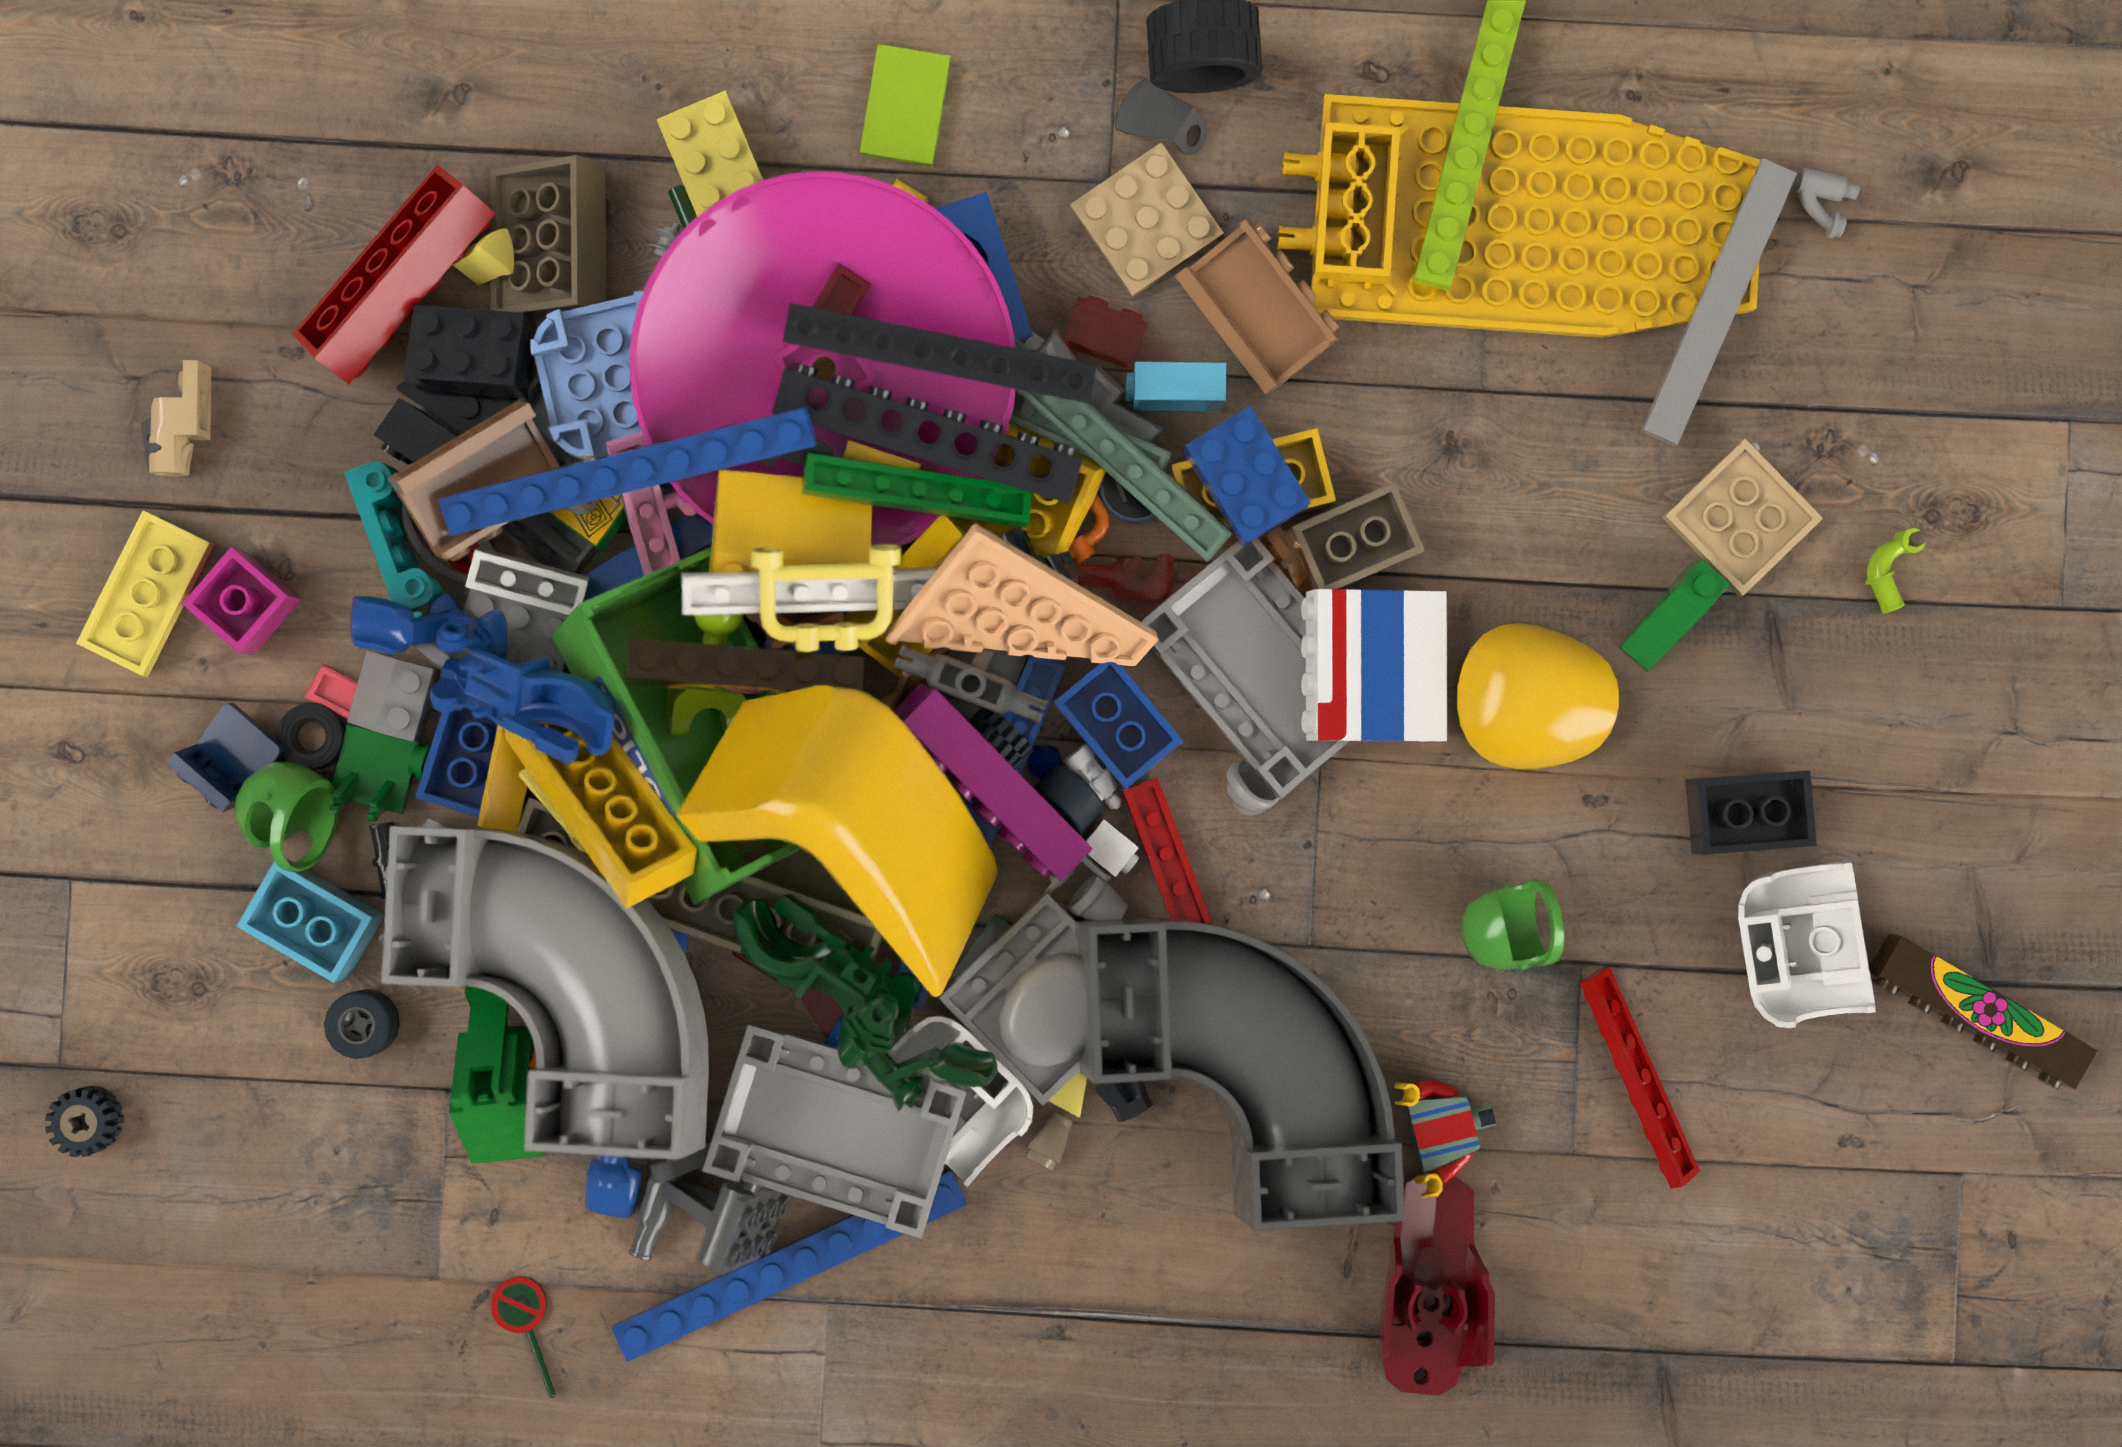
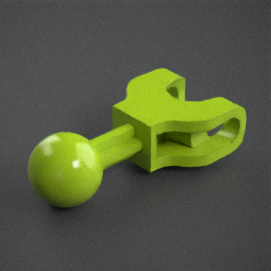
(685, 703)

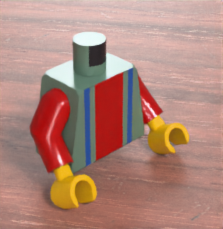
(1442, 1129)

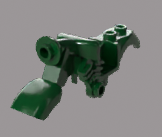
(870, 997)

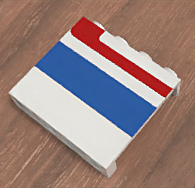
(1375, 665)

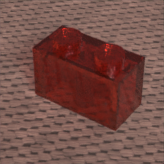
(1105, 332)

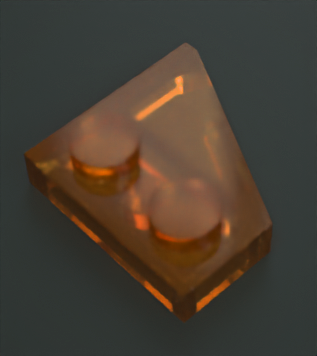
(1284, 549)

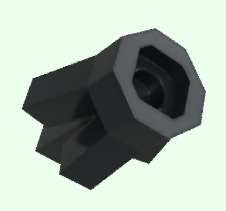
(1125, 1098)

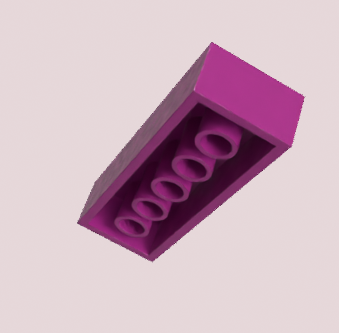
(993, 785)

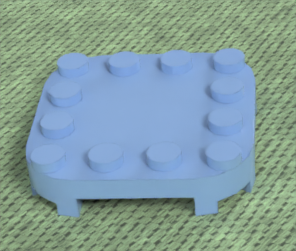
(587, 374)

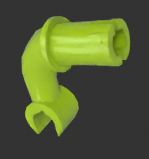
(1880, 571)

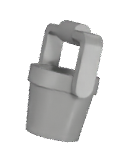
(1093, 898)

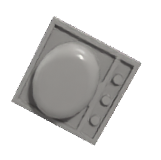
(1028, 999)

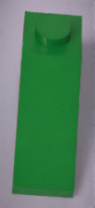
(1674, 613)

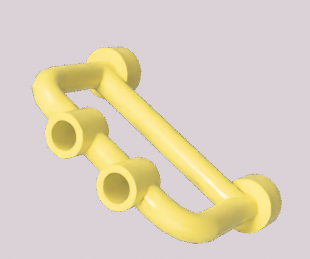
(845, 634)

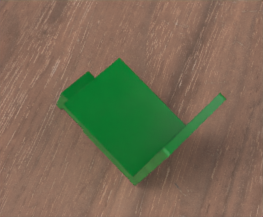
(491, 1082)

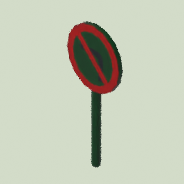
(518, 1308)

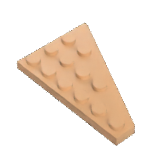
(1013, 603)

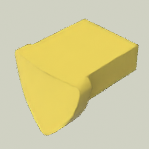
(488, 257)

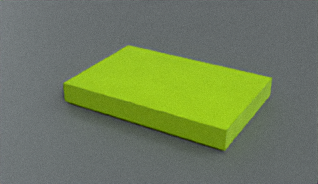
(905, 105)

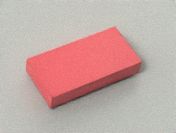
(332, 690)

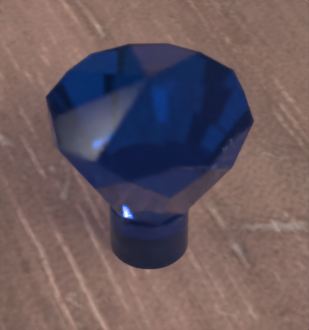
(1043, 759)

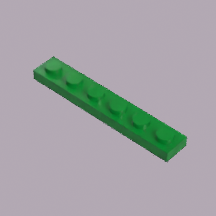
(915, 490)

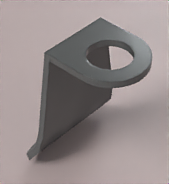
(1159, 116)

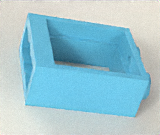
(1176, 387)

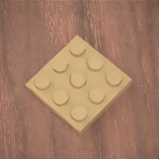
(1146, 220)
(1742, 517)

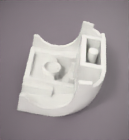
(1805, 944)
(989, 1113)

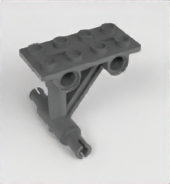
(975, 680)
(736, 1219)

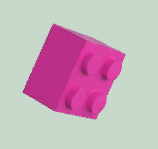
(241, 601)

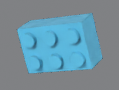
(311, 921)

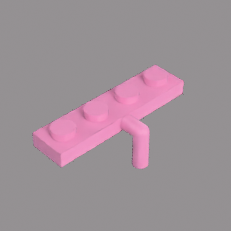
(648, 514)

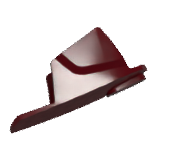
(1436, 1287)

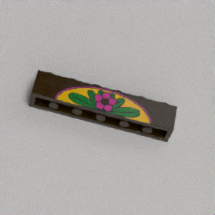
(737, 668)
(1981, 1011)

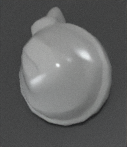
(1248, 791)

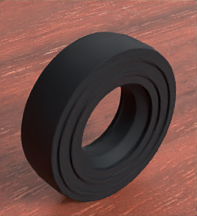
(289, 729)

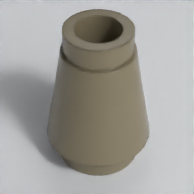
(1050, 1142)

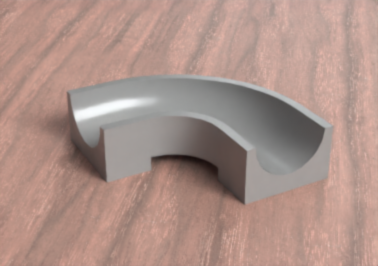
(593, 981)

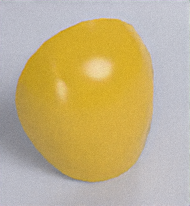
(1535, 697)

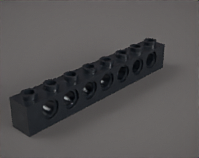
(939, 353)
(1056, 484)

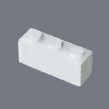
(526, 581)

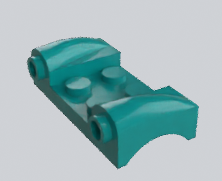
(398, 565)

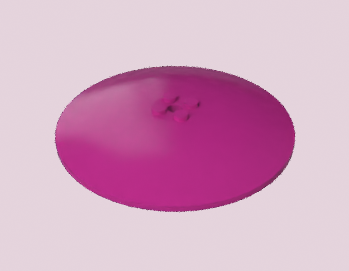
(720, 301)

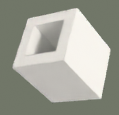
(1112, 849)

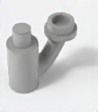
(1828, 186)

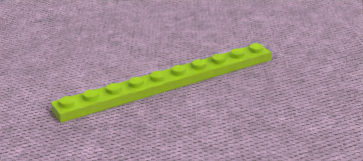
(1468, 143)

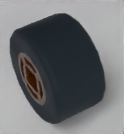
(1070, 797)

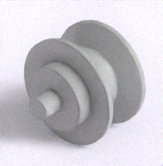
(667, 236)

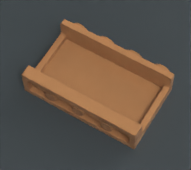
(1259, 306)
(487, 454)

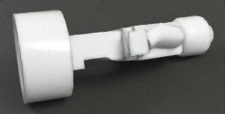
(1101, 781)

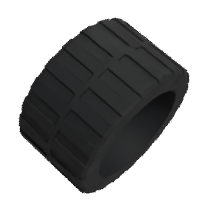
(1204, 45)

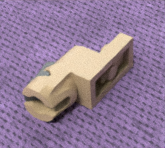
(178, 421)

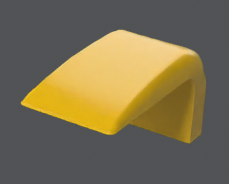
(867, 802)

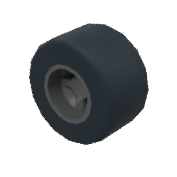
(348, 1029)

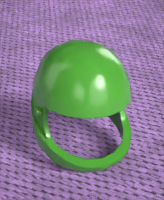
(285, 800)
(1503, 930)

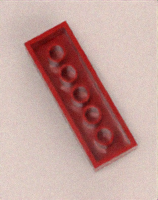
(393, 274)

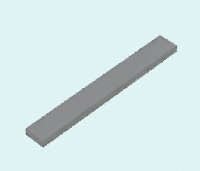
(1718, 302)

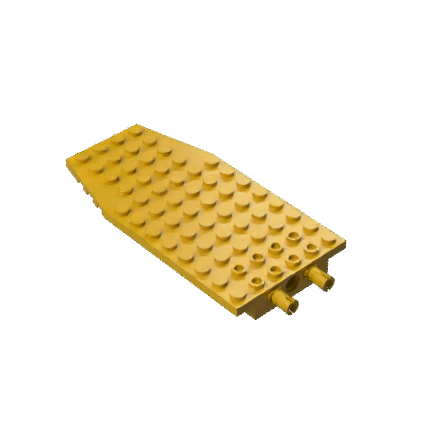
(1569, 233)

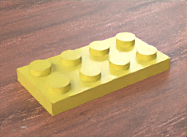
(145, 593)

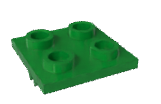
(372, 772)

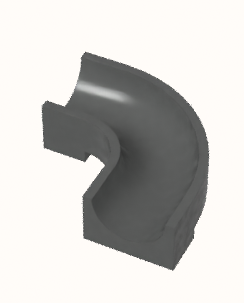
(1270, 1045)

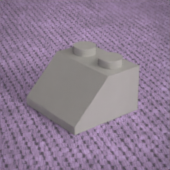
(393, 696)

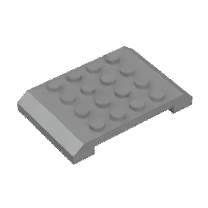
(1238, 653)
(832, 1131)

